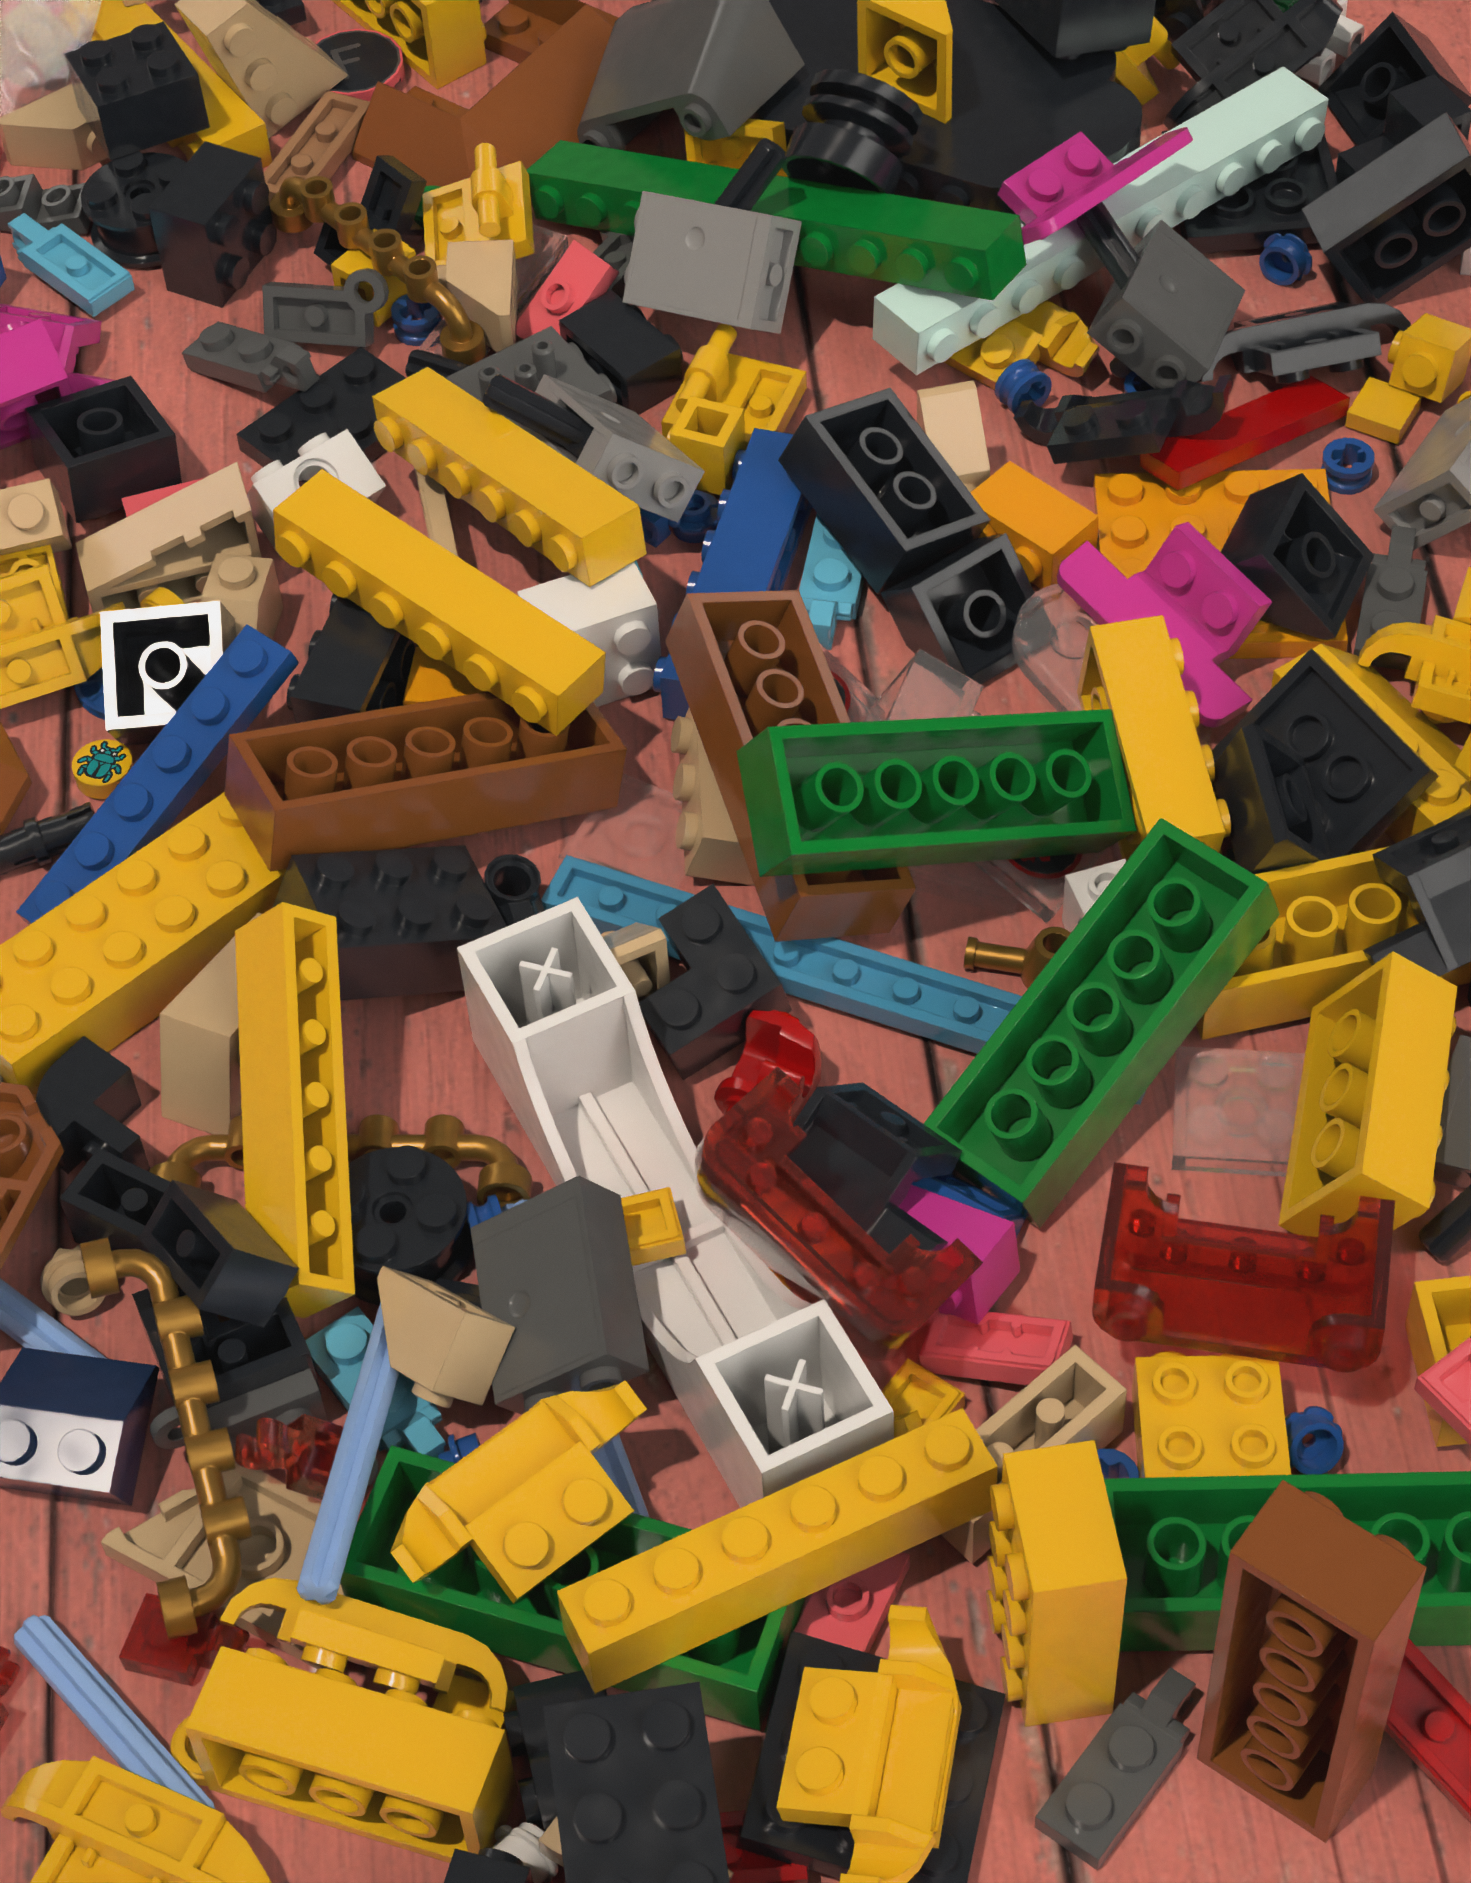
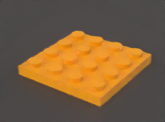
(1142, 511)

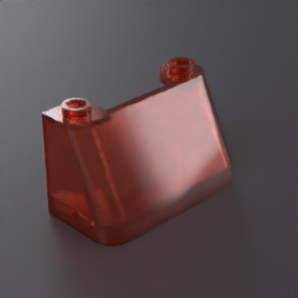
(811, 1240)
(1243, 1286)

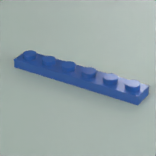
(169, 768)

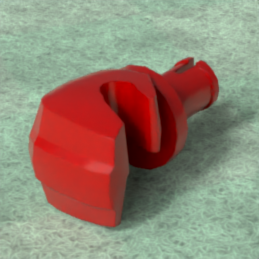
(773, 1041)

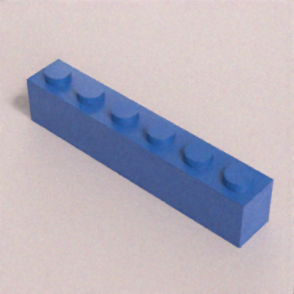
(752, 543)

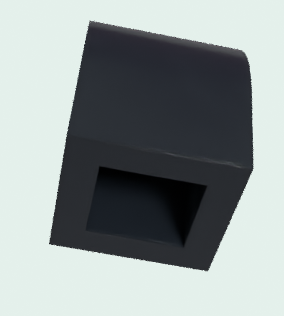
(390, 203)
(87, 1101)

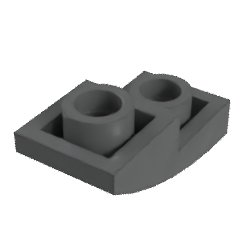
(45, 206)

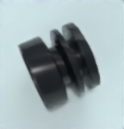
(853, 132)

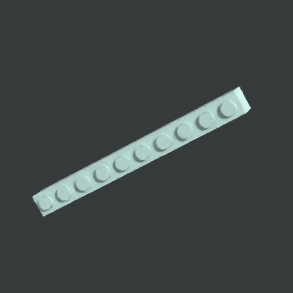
(1229, 149)

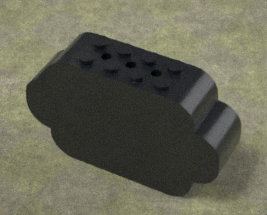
(1006, 99)

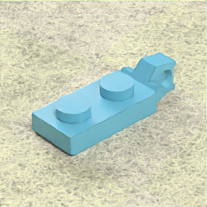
(70, 264)
(829, 584)
(337, 1359)

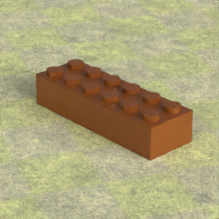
(757, 666)
(415, 776)
(1307, 1657)

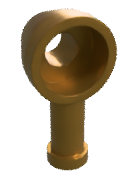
(1023, 961)

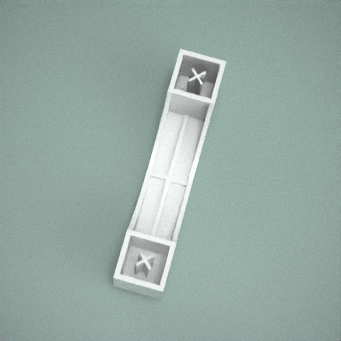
(747, 1358)

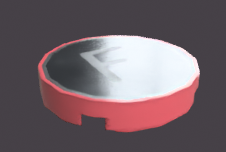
(366, 59)

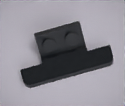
(1437, 878)
(868, 1156)

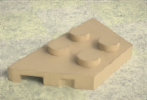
(177, 1545)

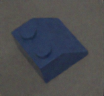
(74, 1425)

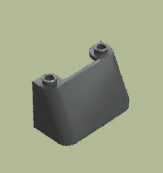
(695, 56)

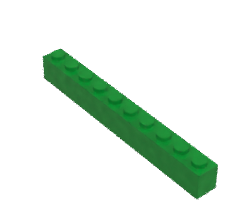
(841, 226)

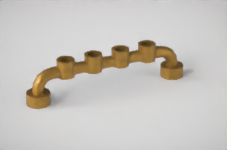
(313, 201)
(442, 1137)
(207, 1450)

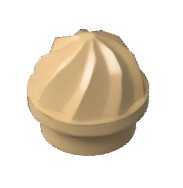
(66, 1283)

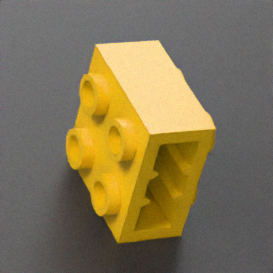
(1208, 1416)

